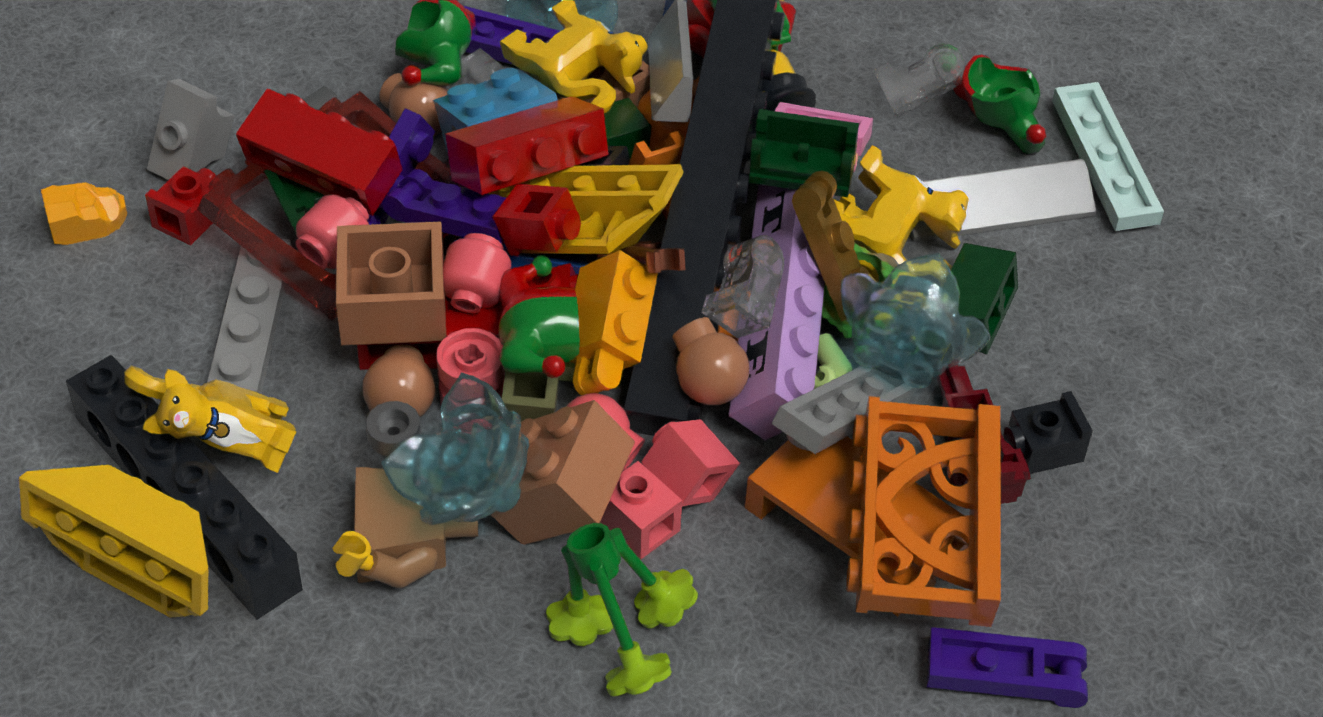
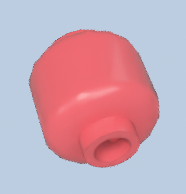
(318, 228)
(474, 272)

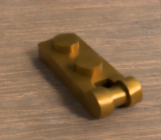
(826, 233)

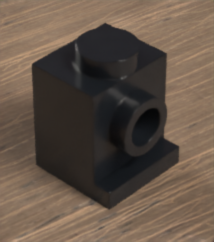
(1050, 433)

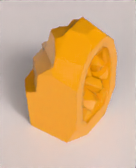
(82, 212)

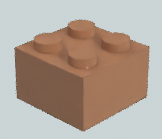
(390, 283)
(568, 472)

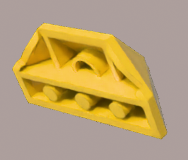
(612, 202)
(122, 534)

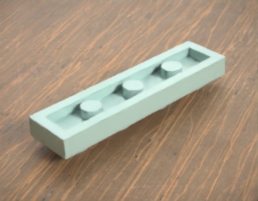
(1108, 156)

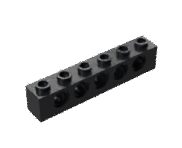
(237, 539)

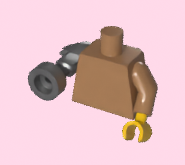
(388, 534)

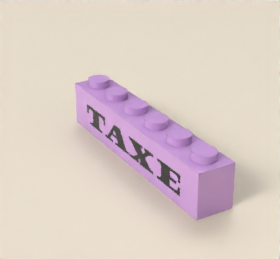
(787, 352)

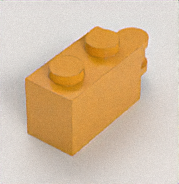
(613, 320)

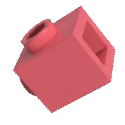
(690, 461)
(643, 510)

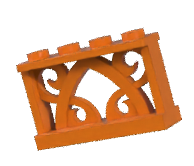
(975, 457)

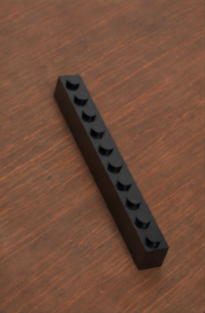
(705, 200)

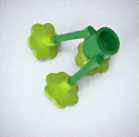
(596, 556)

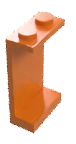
(819, 495)

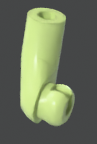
(832, 361)

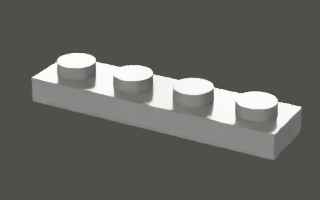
(248, 324)
(830, 410)

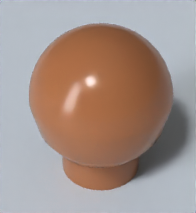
(419, 99)
(710, 363)
(400, 377)

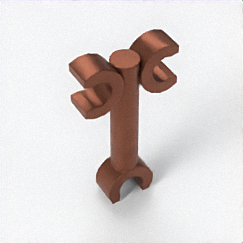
(651, 256)

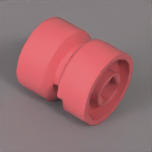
(472, 353)

